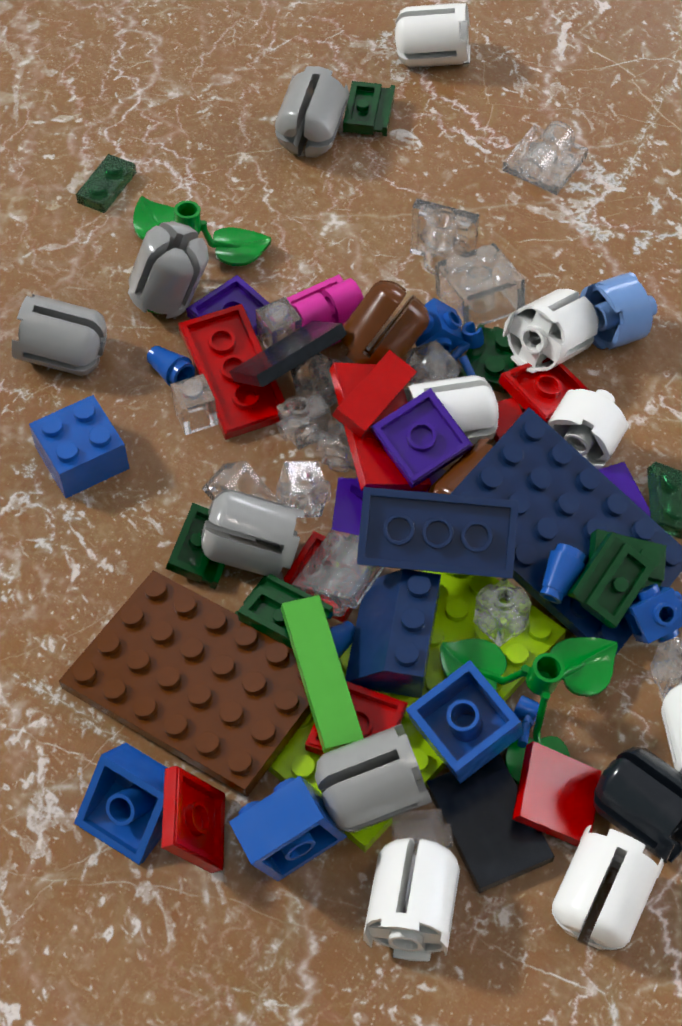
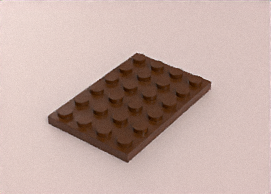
(194, 682)

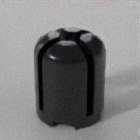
(643, 801)

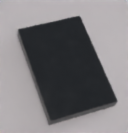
(288, 353)
(484, 827)

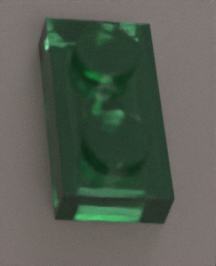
(106, 183)
(666, 497)

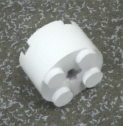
(590, 423)

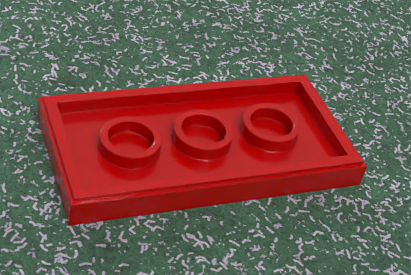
(217, 346)
(370, 460)

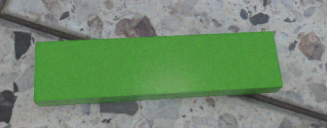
(321, 673)

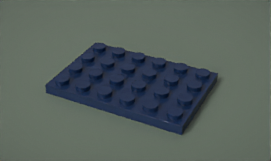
(563, 503)

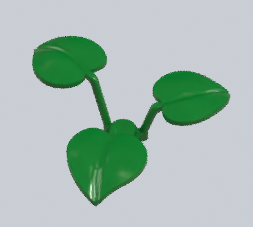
(232, 244)
(580, 662)

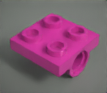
(327, 301)

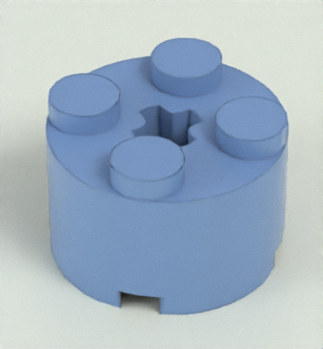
(622, 310)

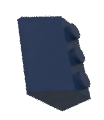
(395, 633)

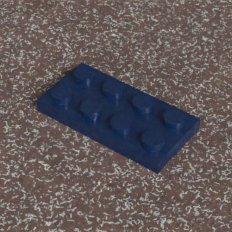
(438, 532)

